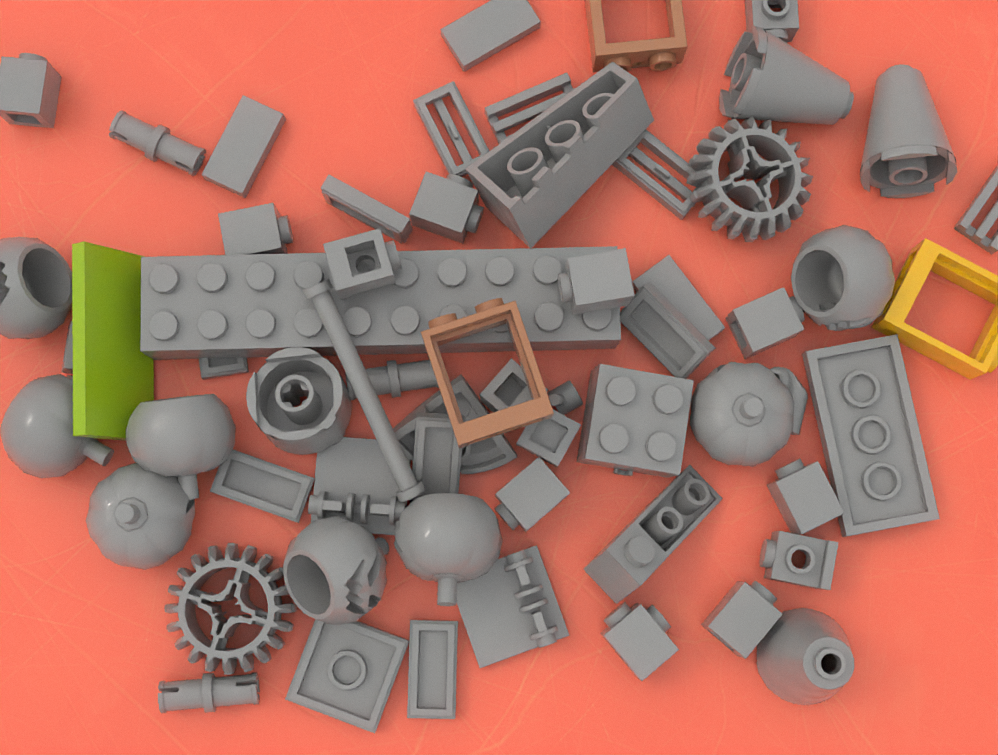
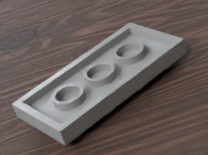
(870, 435)

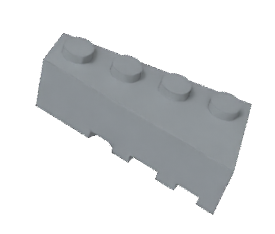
(561, 153)

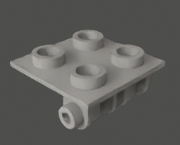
(356, 485)
(510, 608)

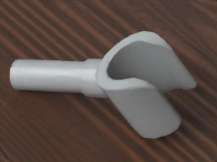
(565, 398)

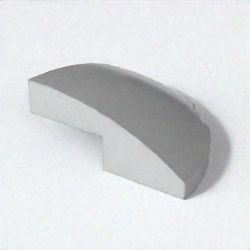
(475, 457)

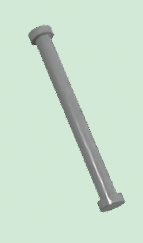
(364, 391)

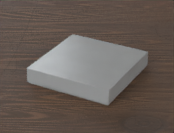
(348, 672)

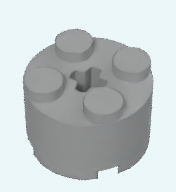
(278, 389)

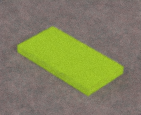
(106, 333)

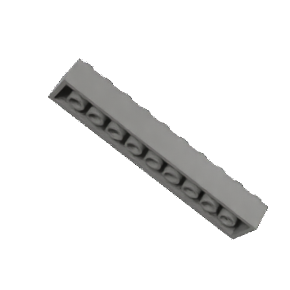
(259, 307)

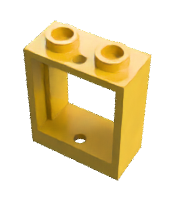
(932, 257)

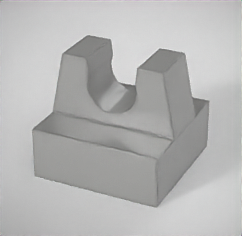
(549, 437)

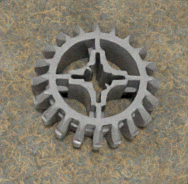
(743, 146)
(224, 628)

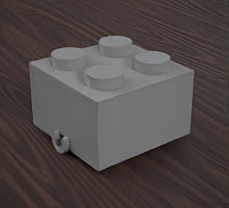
(635, 421)

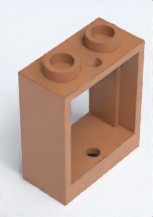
(653, 53)
(487, 316)

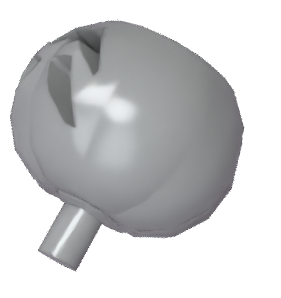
(843, 278)
(32, 288)
(742, 414)
(40, 430)
(181, 437)
(139, 517)
(448, 540)
(335, 570)

